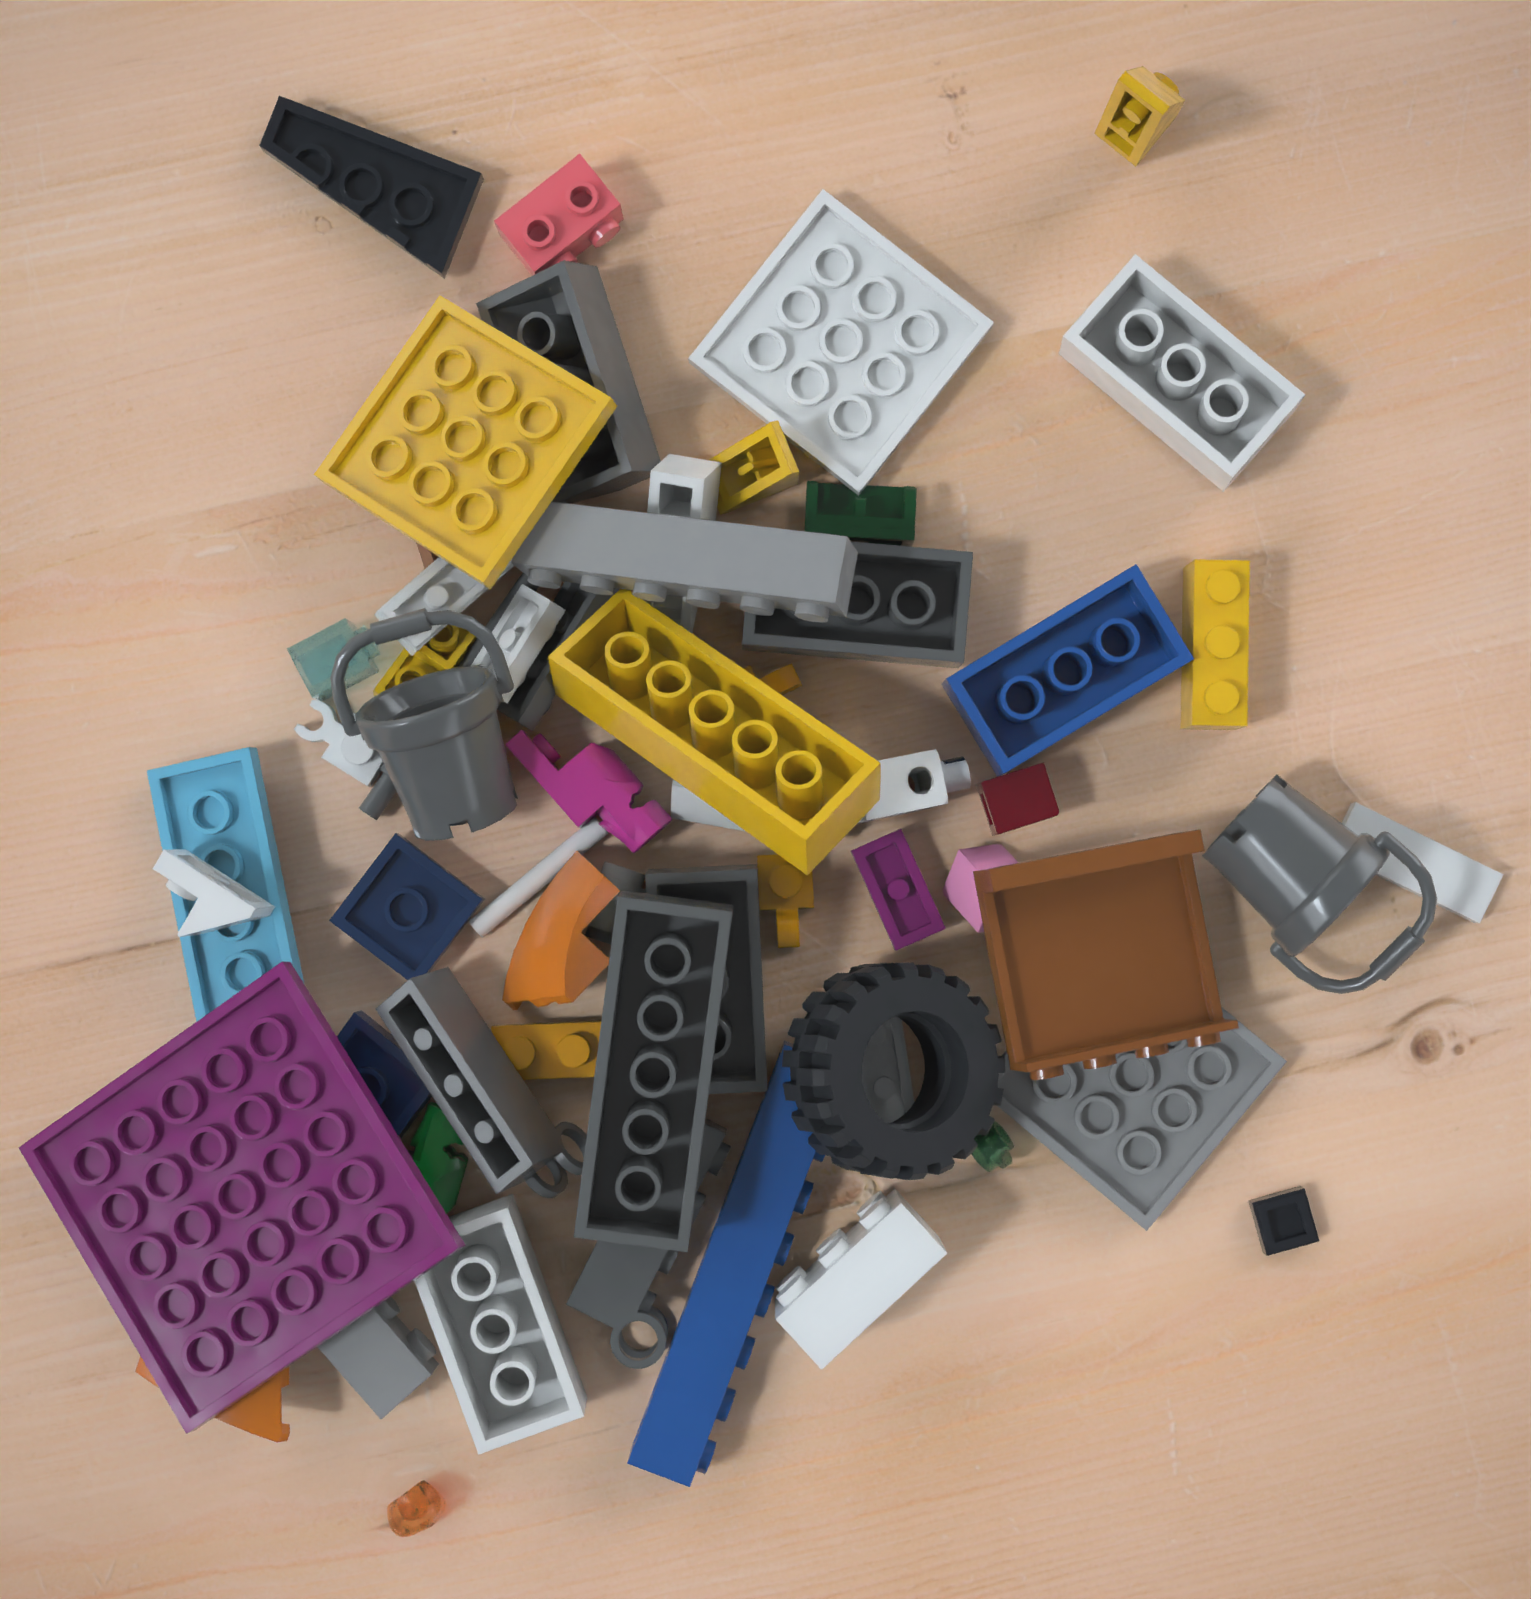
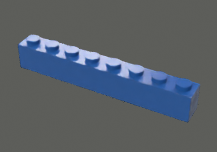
(728, 1291)

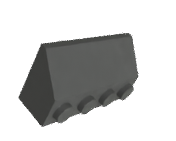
(571, 323)

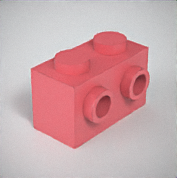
(561, 218)

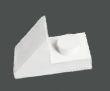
(220, 898)

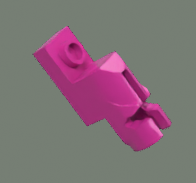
(592, 786)

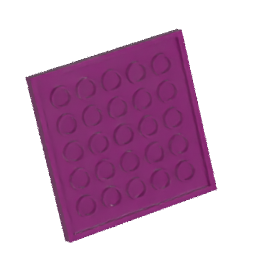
(240, 1196)

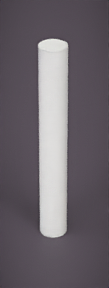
(536, 878)

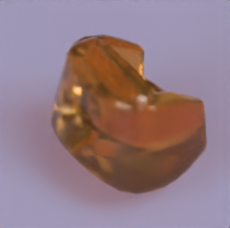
(416, 1510)

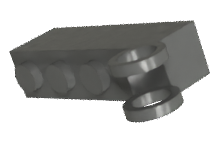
(478, 1085)
(619, 1275)

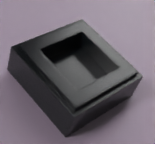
(1283, 1220)

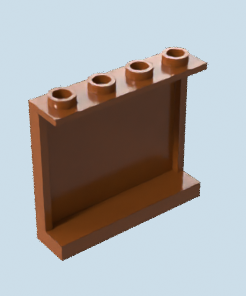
(1100, 954)

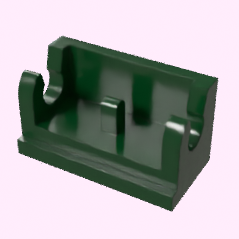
(874, 516)

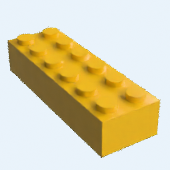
(716, 729)

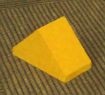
(755, 468)

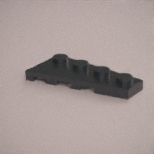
(386, 184)

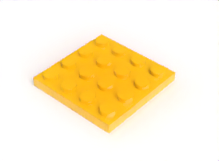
(465, 441)

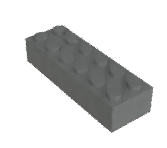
(653, 1070)

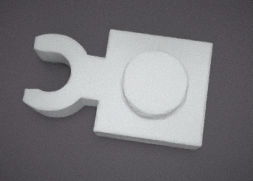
(344, 751)

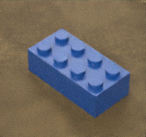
(1067, 670)

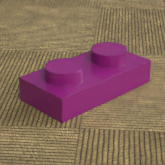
(898, 889)

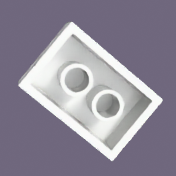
(856, 1276)

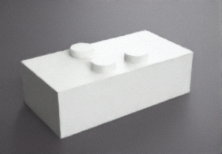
(1179, 372)
(501, 1330)

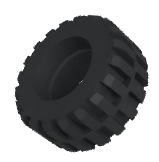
(957, 1081)

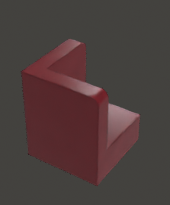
(1018, 799)

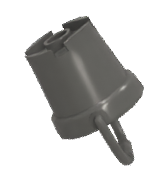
(436, 730)
(1305, 871)

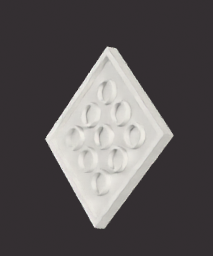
(840, 342)

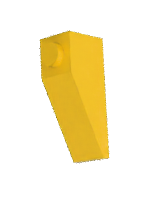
(1139, 112)

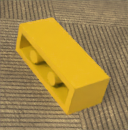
(1218, 638)

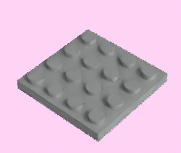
(1143, 1121)

